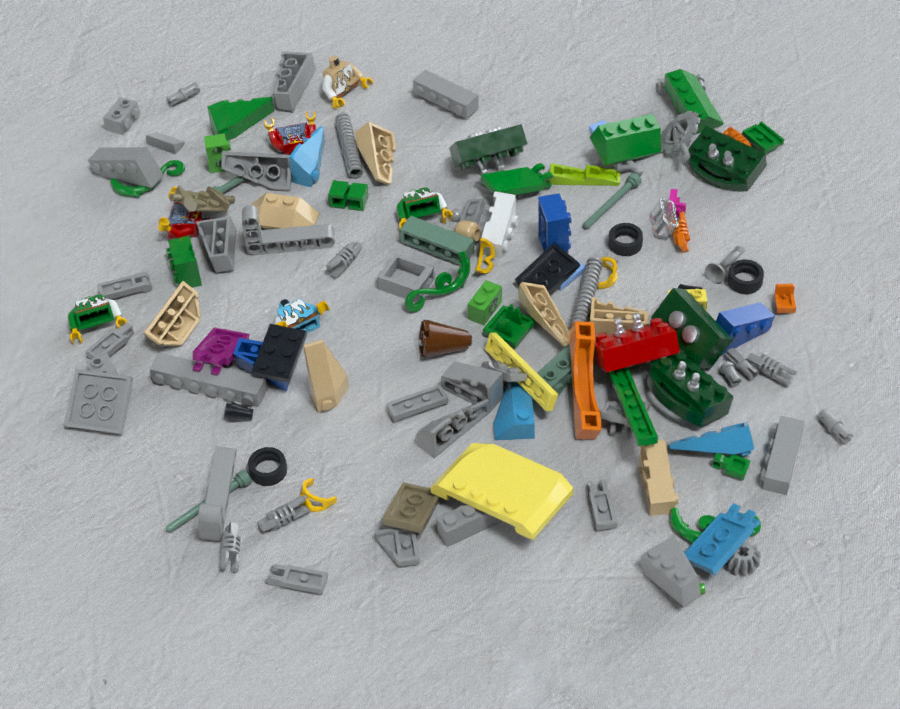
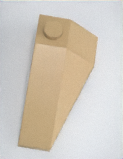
(541, 308)

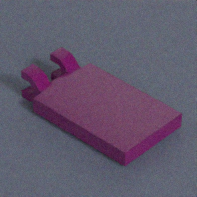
(217, 349)

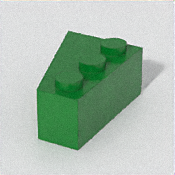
(183, 262)

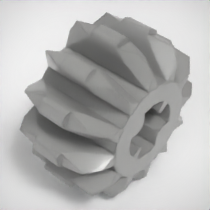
(745, 559)

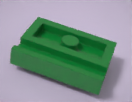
(763, 137)

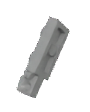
(111, 341)

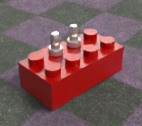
(634, 345)

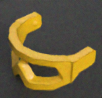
(485, 243)
(613, 277)
(325, 502)

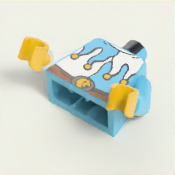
(300, 314)

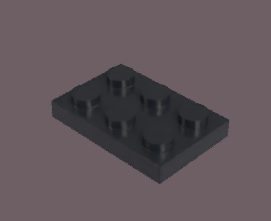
(549, 269)
(279, 353)

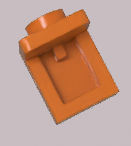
(784, 298)

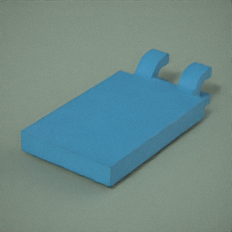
(721, 539)

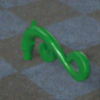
(126, 190)
(440, 280)
(682, 528)

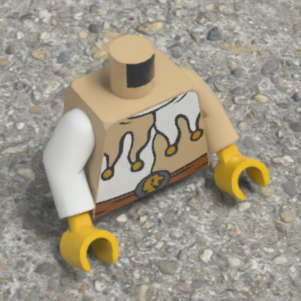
(340, 79)

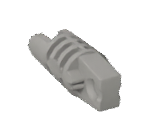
(344, 258)
(771, 367)
(283, 515)
(230, 547)

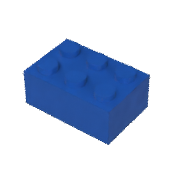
(553, 222)

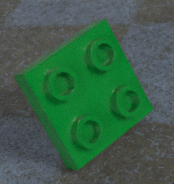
(510, 325)

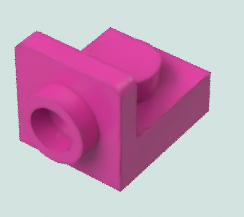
(680, 207)

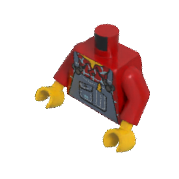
(288, 137)
(180, 221)

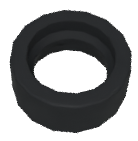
(625, 249)
(745, 266)
(262, 455)

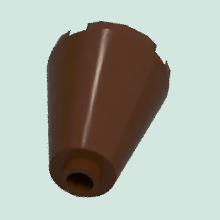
(442, 339)

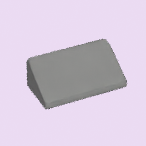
(164, 142)

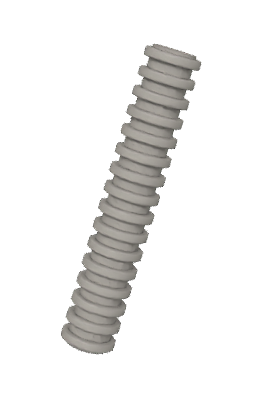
(348, 145)
(587, 290)

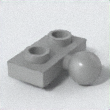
(472, 211)

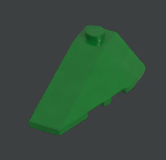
(238, 116)

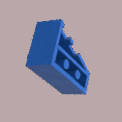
(745, 323)
(246, 355)

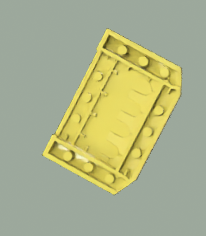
(505, 487)

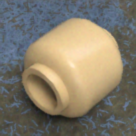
(468, 229)

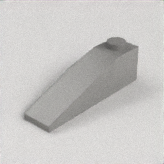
(262, 168)
(446, 430)

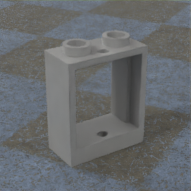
(398, 288)

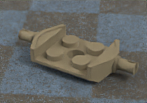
(202, 201)

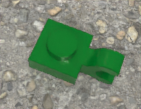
(734, 466)

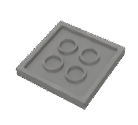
(98, 401)

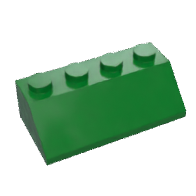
(690, 96)
(627, 139)

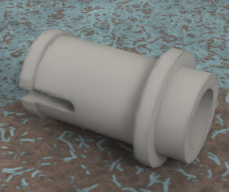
(729, 371)

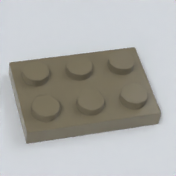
(411, 508)

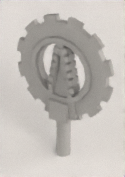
(681, 137)

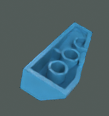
(307, 158)
(515, 414)
(730, 440)

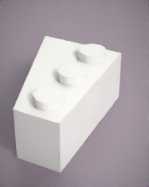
(501, 223)

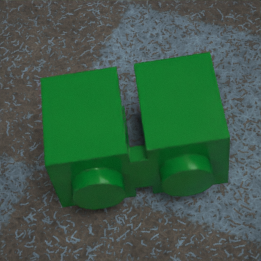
(342, 192)

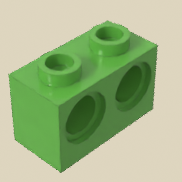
(214, 146)

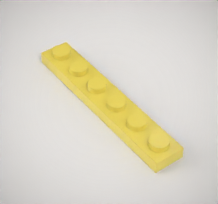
(534, 385)

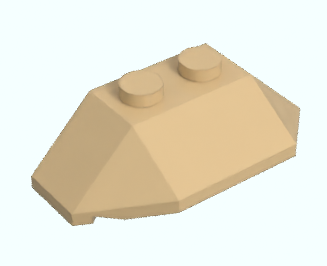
(284, 211)
(175, 318)

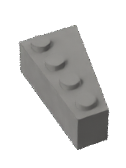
(293, 77)
(127, 164)

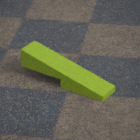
(589, 176)

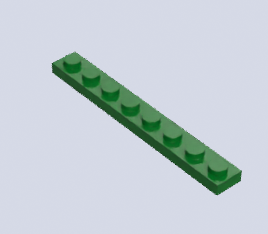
(633, 407)

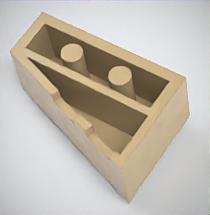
(604, 315)
(657, 478)

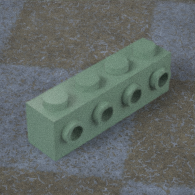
(435, 239)
(558, 371)

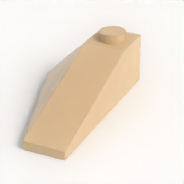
(377, 149)
(325, 376)

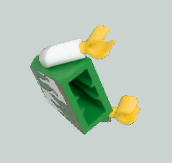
(421, 203)
(93, 312)

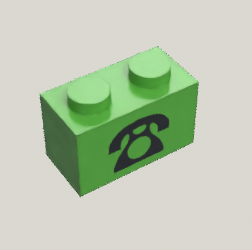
(484, 302)

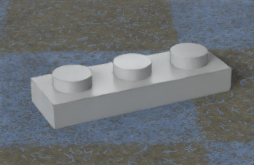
(417, 402)

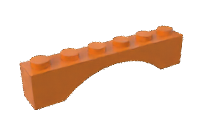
(586, 411)

